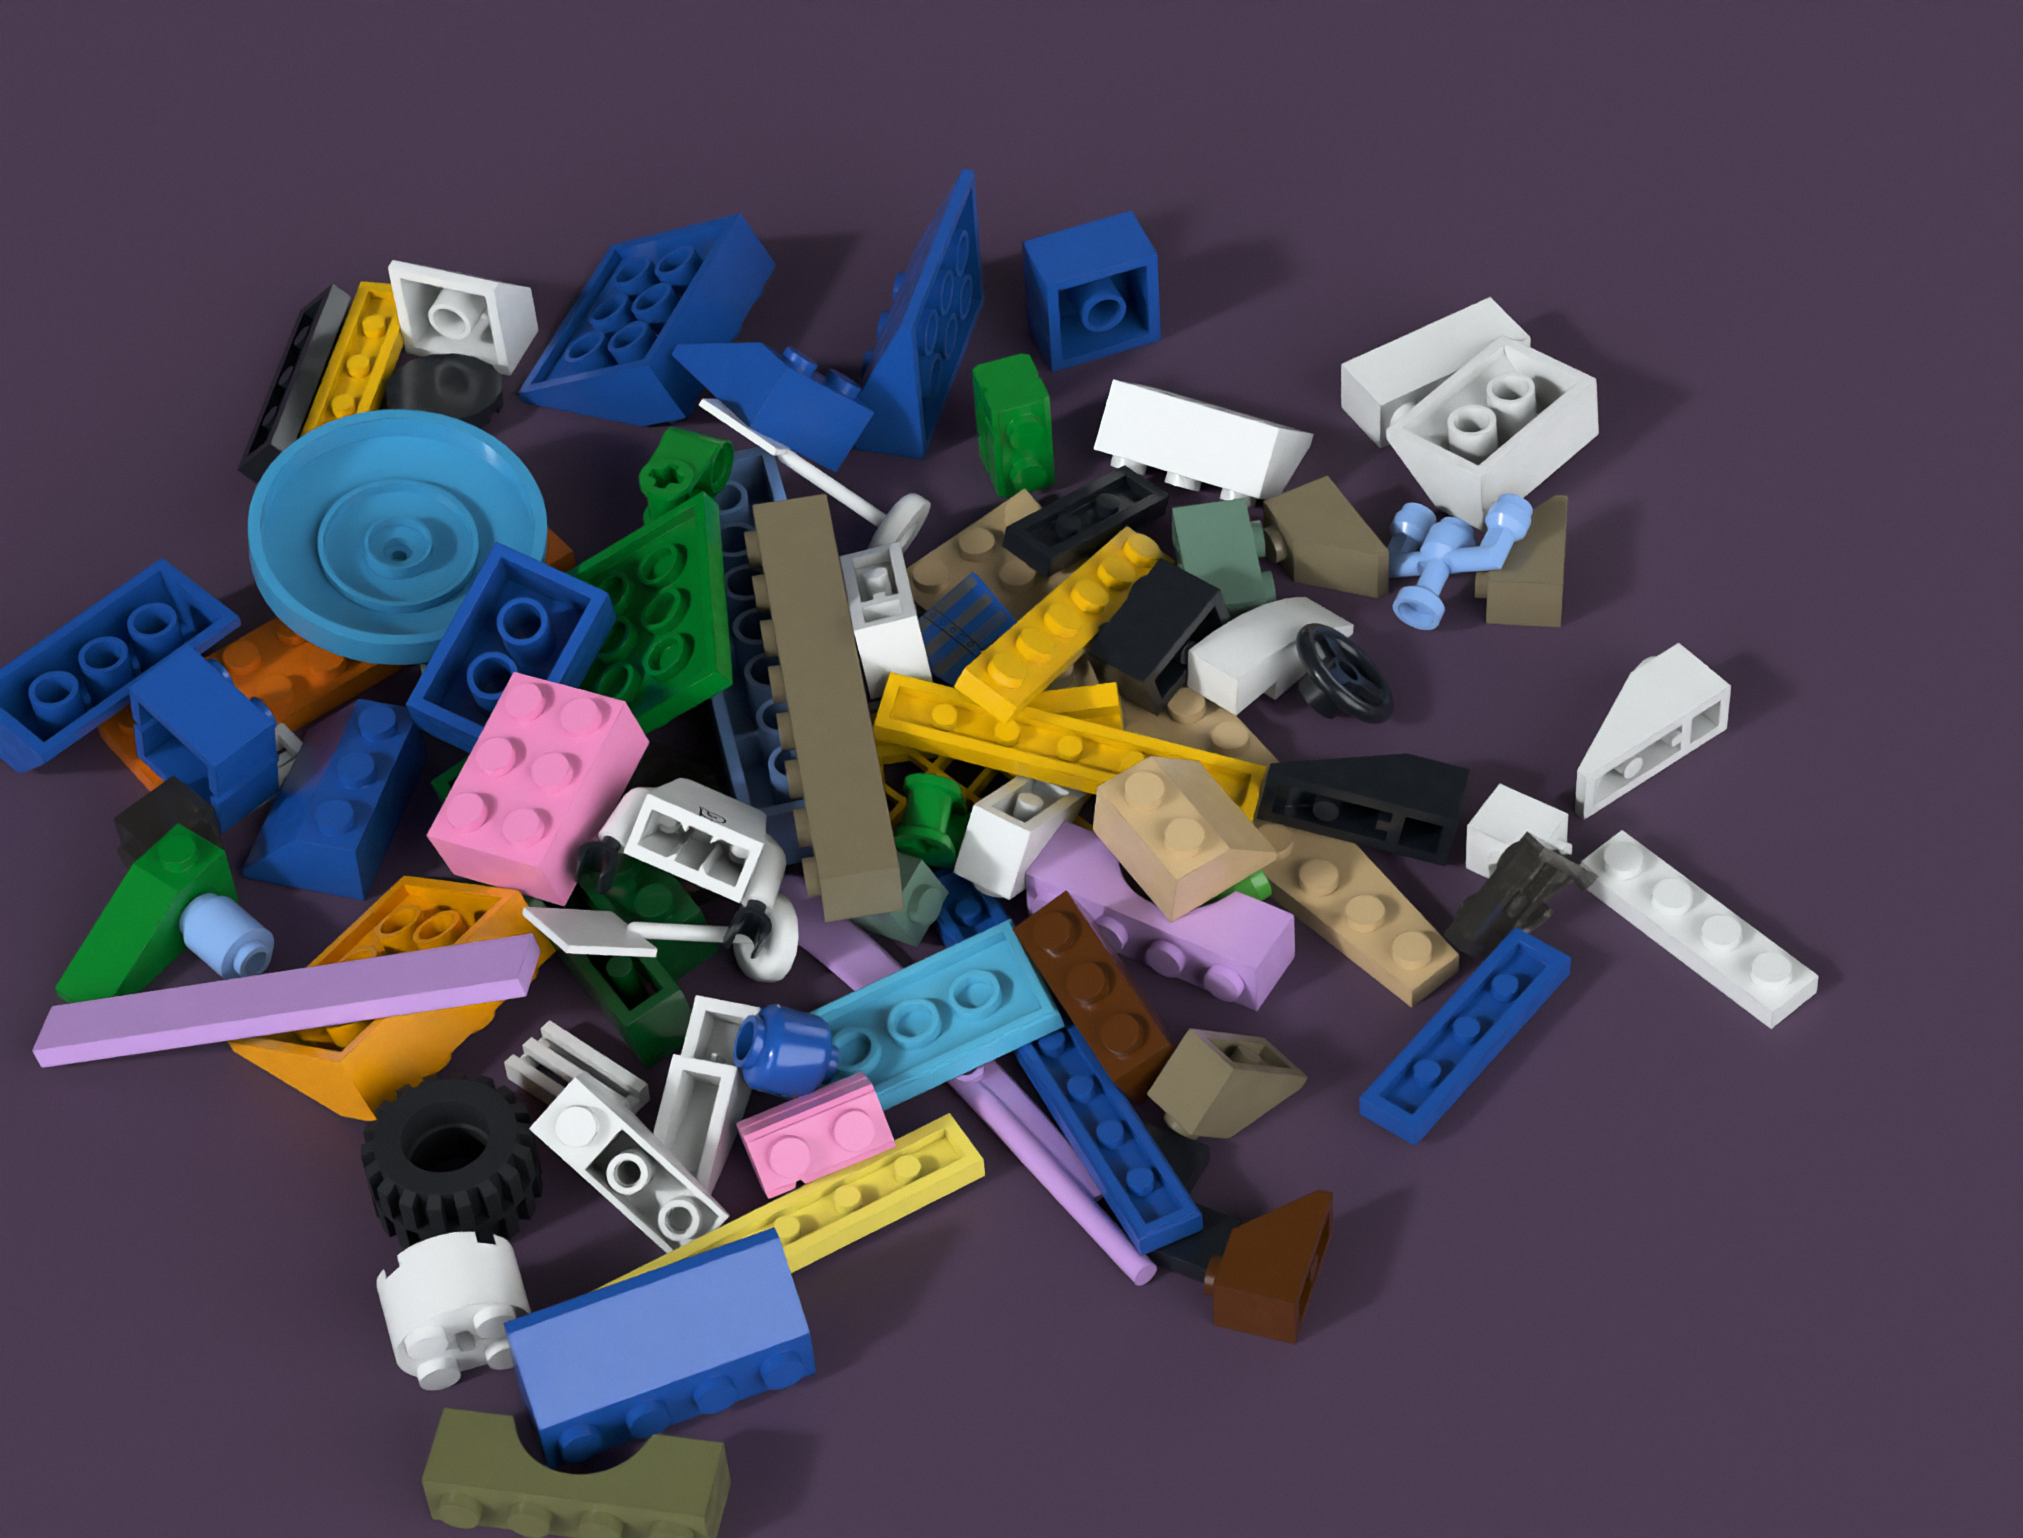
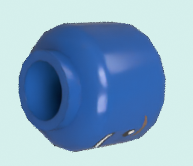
(785, 1052)

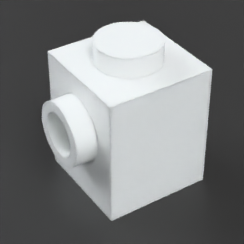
(1505, 821)

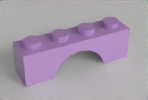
(1225, 947)

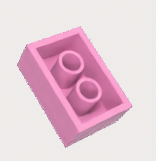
(538, 787)

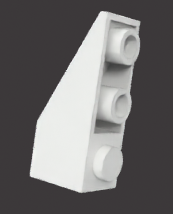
(627, 1164)

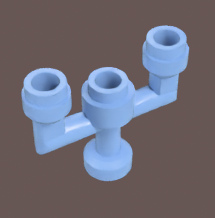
(1446, 550)

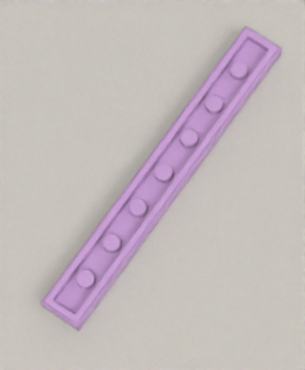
(288, 1001)

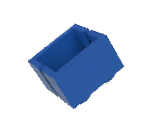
(206, 734)

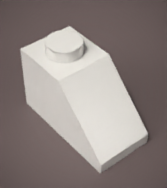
(1011, 831)

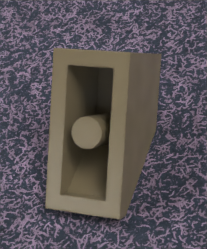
(1324, 541)
(1532, 577)
(1222, 1083)

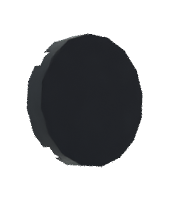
(448, 386)

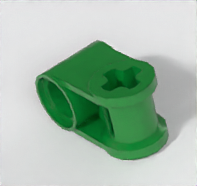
(683, 468)
(932, 820)

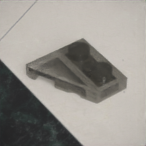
(1516, 895)

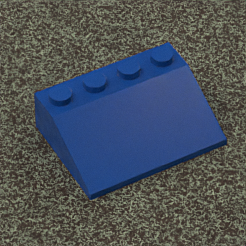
(639, 304)
(925, 330)

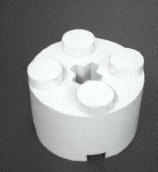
(451, 1306)

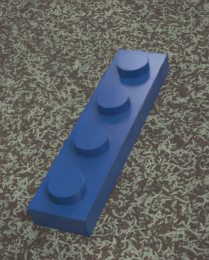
(1464, 1036)

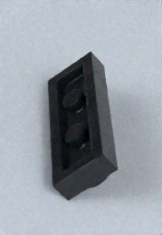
(1084, 521)

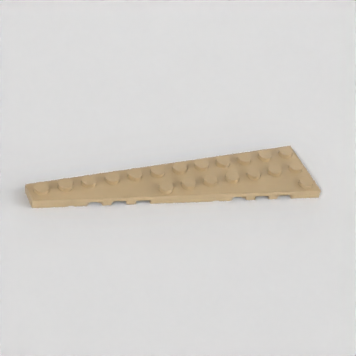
(1315, 876)

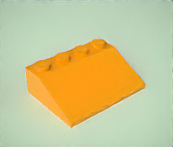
(366, 1061)

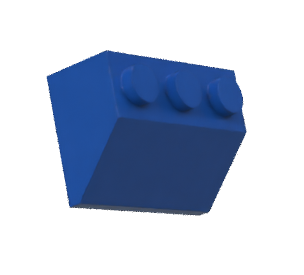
(341, 802)

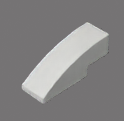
(1256, 653)
(705, 1091)

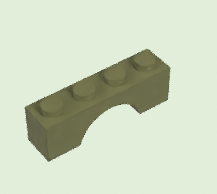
(489, 1480)

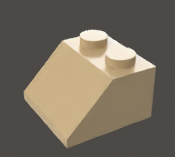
(1178, 833)

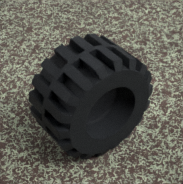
(442, 1124)

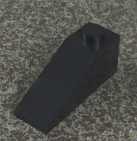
(1372, 801)

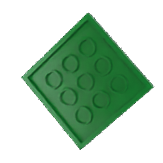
(670, 615)

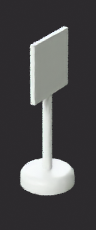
(898, 525)
(608, 934)

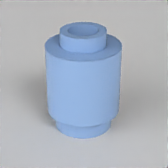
(226, 936)

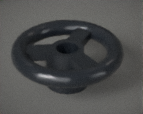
(1341, 677)

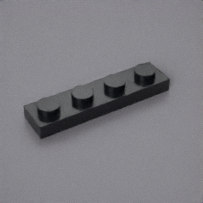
(295, 381)

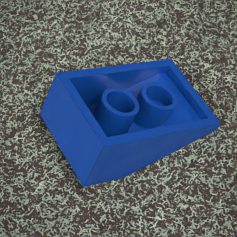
(782, 396)

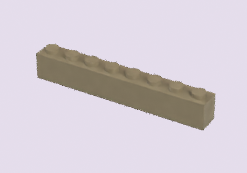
(826, 710)

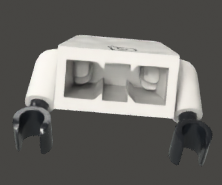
(697, 839)

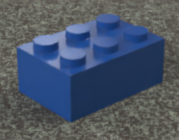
(511, 621)

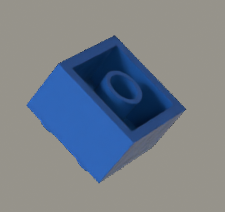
(1092, 290)

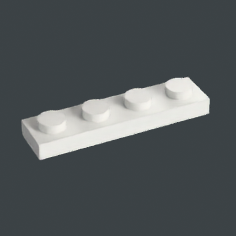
(1699, 930)

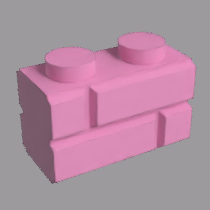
(816, 1134)

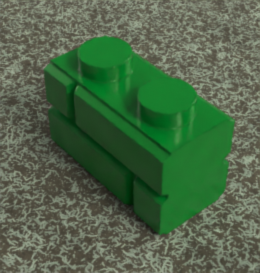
(1013, 425)

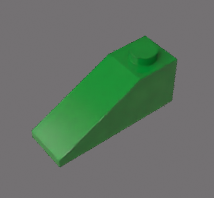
(141, 921)

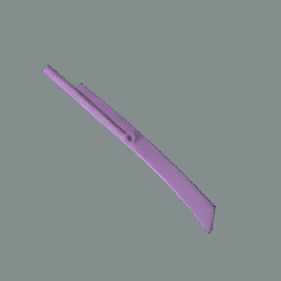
(986, 1089)

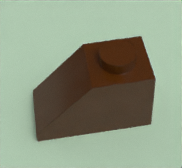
(1272, 1269)

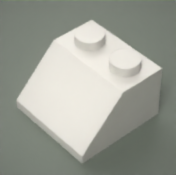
(462, 314)

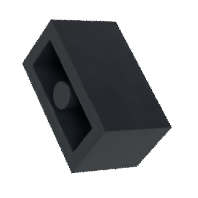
(1151, 634)

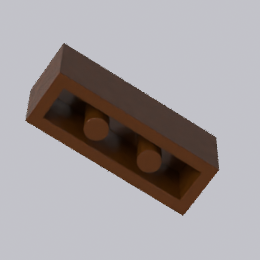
(1098, 994)

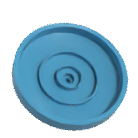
(382, 527)

